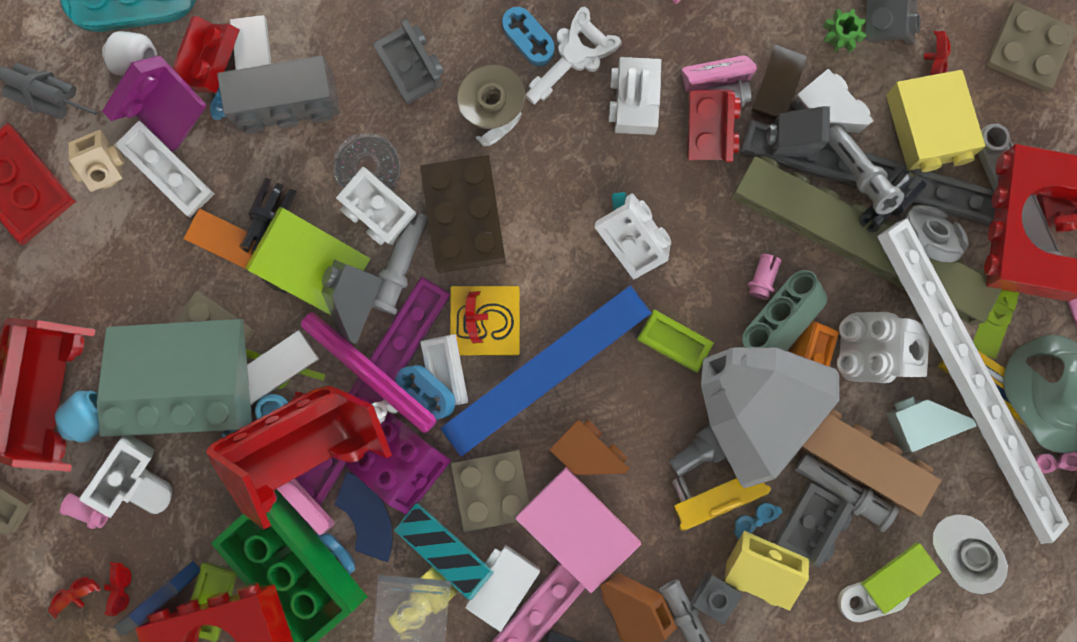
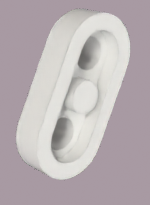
(867, 609)

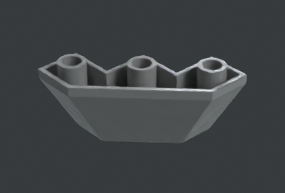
(765, 407)

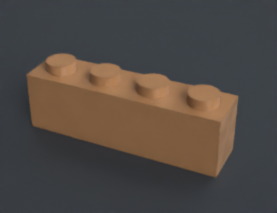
(873, 464)

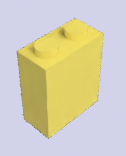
(935, 121)

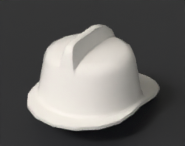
(970, 554)

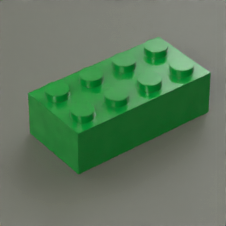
(307, 576)

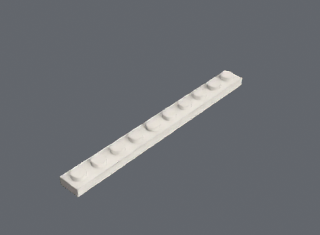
(973, 381)

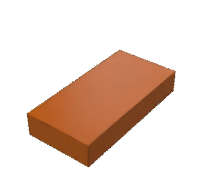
(218, 237)

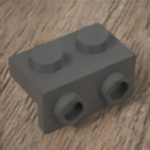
(892, 20)
(409, 63)
(815, 524)

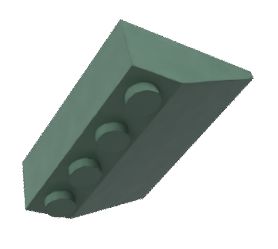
(174, 378)

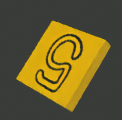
(498, 333)

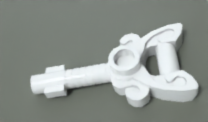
(574, 54)

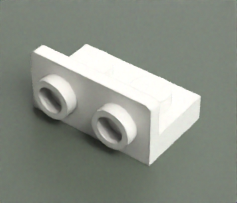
(376, 206)
(635, 237)

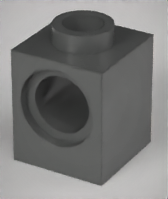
(715, 597)

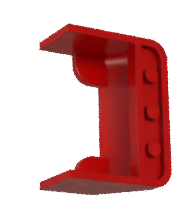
(30, 390)
(293, 442)

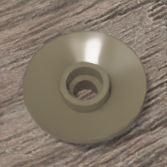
(487, 84)

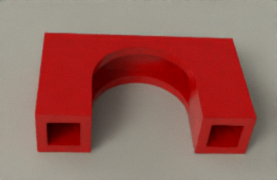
(1013, 259)
(248, 617)

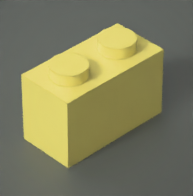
(767, 571)

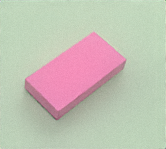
(306, 506)

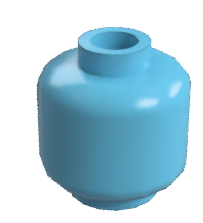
(78, 417)

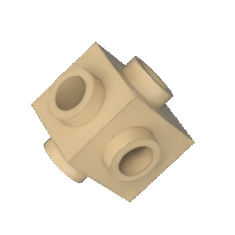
(95, 161)

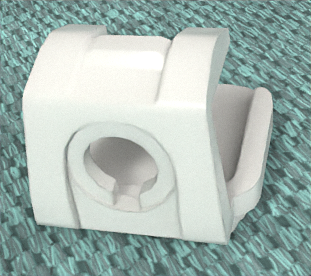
(882, 347)

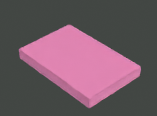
(578, 530)

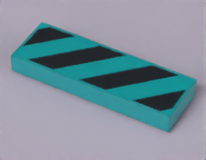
(444, 551)

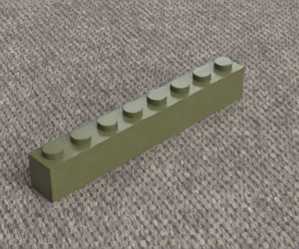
(836, 226)

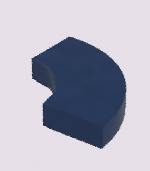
(369, 517)
(157, 598)

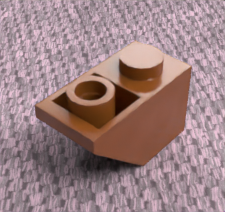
(586, 454)
(637, 610)

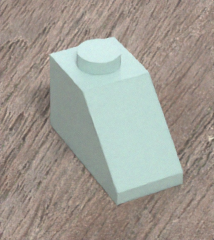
(925, 423)

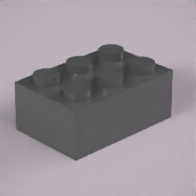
(279, 94)

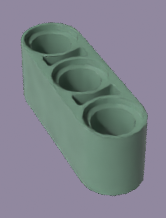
(788, 302)

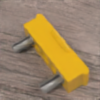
(713, 502)

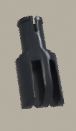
(262, 217)
(878, 219)

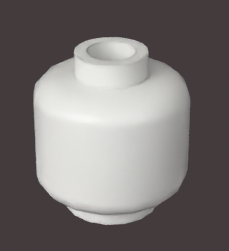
(124, 48)

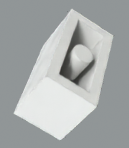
(505, 587)

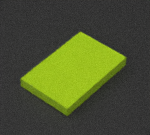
(297, 255)

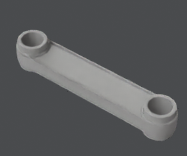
(1032, 215)

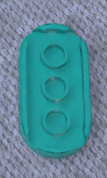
(123, 14)

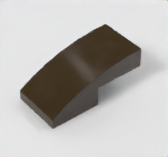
(779, 82)

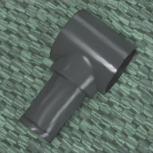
(703, 449)

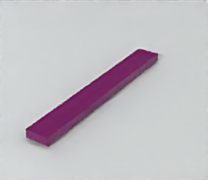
(390, 356)

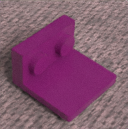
(158, 99)
(407, 473)

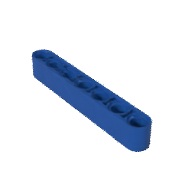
(545, 371)

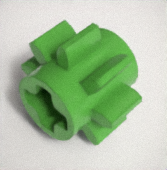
(853, 26)

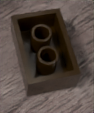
(462, 214)

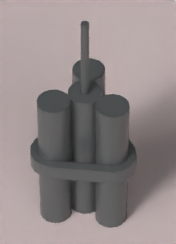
(38, 90)

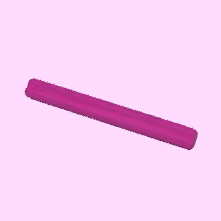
(368, 372)

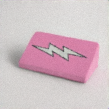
(718, 73)

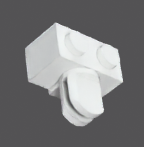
(636, 95)
(126, 479)

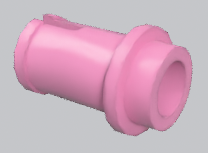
(764, 277)
(75, 508)

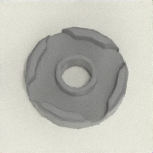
(937, 235)

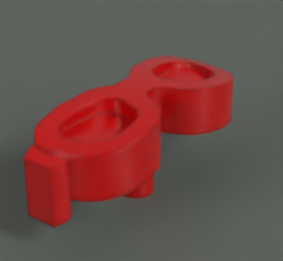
(943, 51)
(471, 317)
(119, 578)
(79, 588)

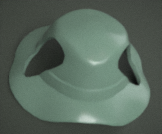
(1044, 406)

